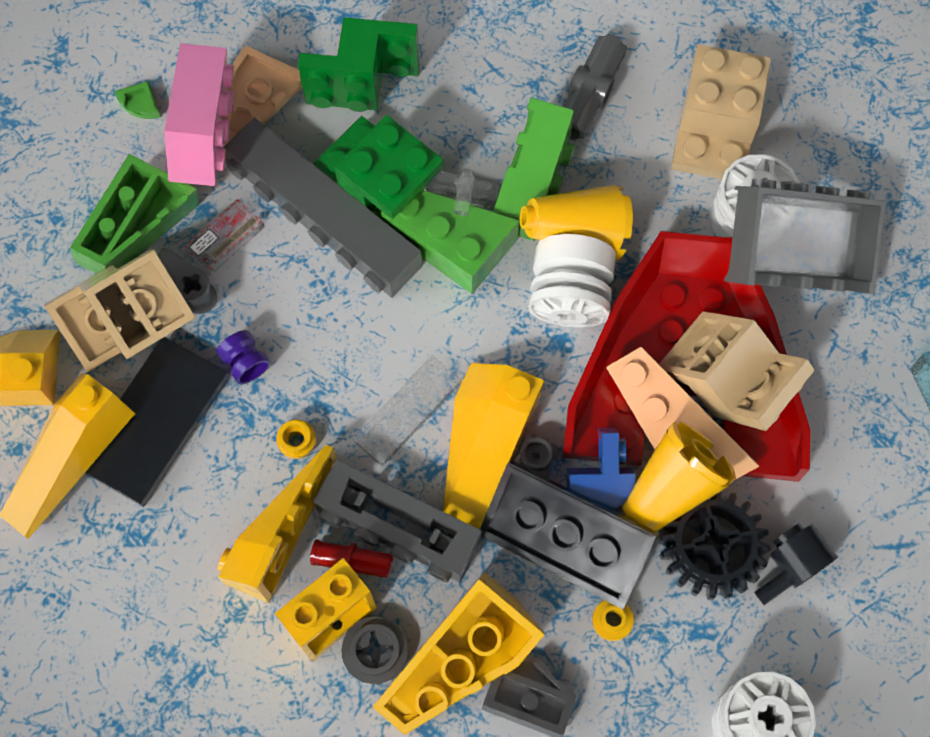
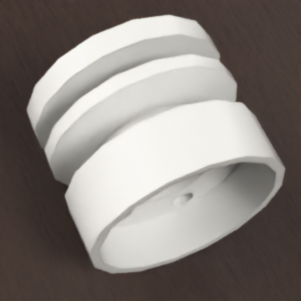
(741, 174)
(572, 280)
(785, 700)

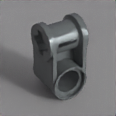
(190, 282)

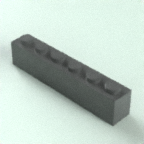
(323, 208)

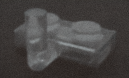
(464, 190)

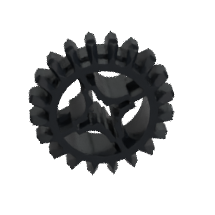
(717, 561)

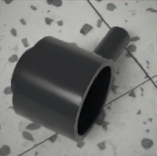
(799, 556)

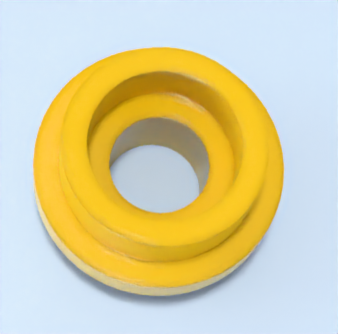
(292, 428)
(608, 632)

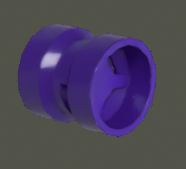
(243, 357)

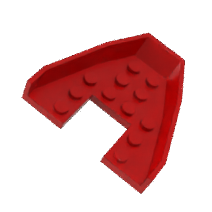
(653, 311)

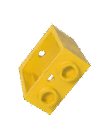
(330, 598)

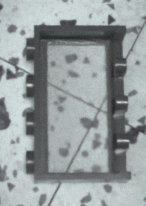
(806, 237)

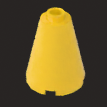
(587, 212)
(677, 478)

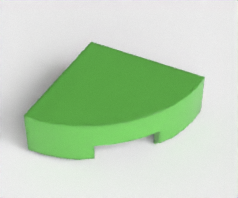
(138, 100)

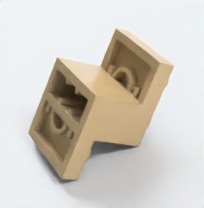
(720, 110)
(119, 310)
(736, 370)

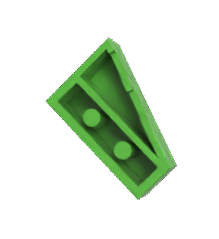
(538, 159)
(131, 216)
(452, 243)

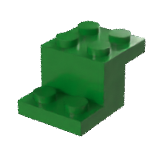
(363, 55)
(380, 164)

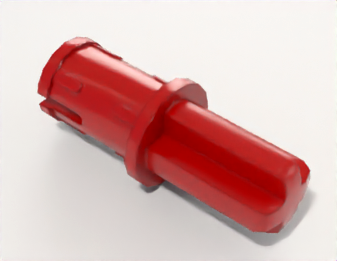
(359, 559)

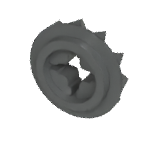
(359, 638)

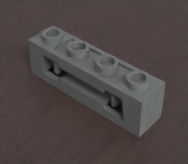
(338, 492)

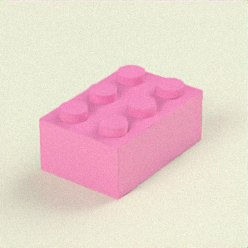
(197, 115)

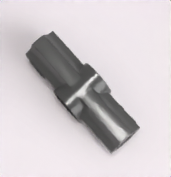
(594, 83)

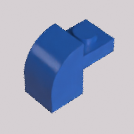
(609, 482)

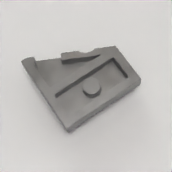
(531, 698)

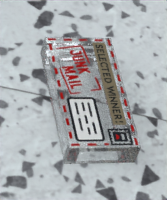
(223, 237)

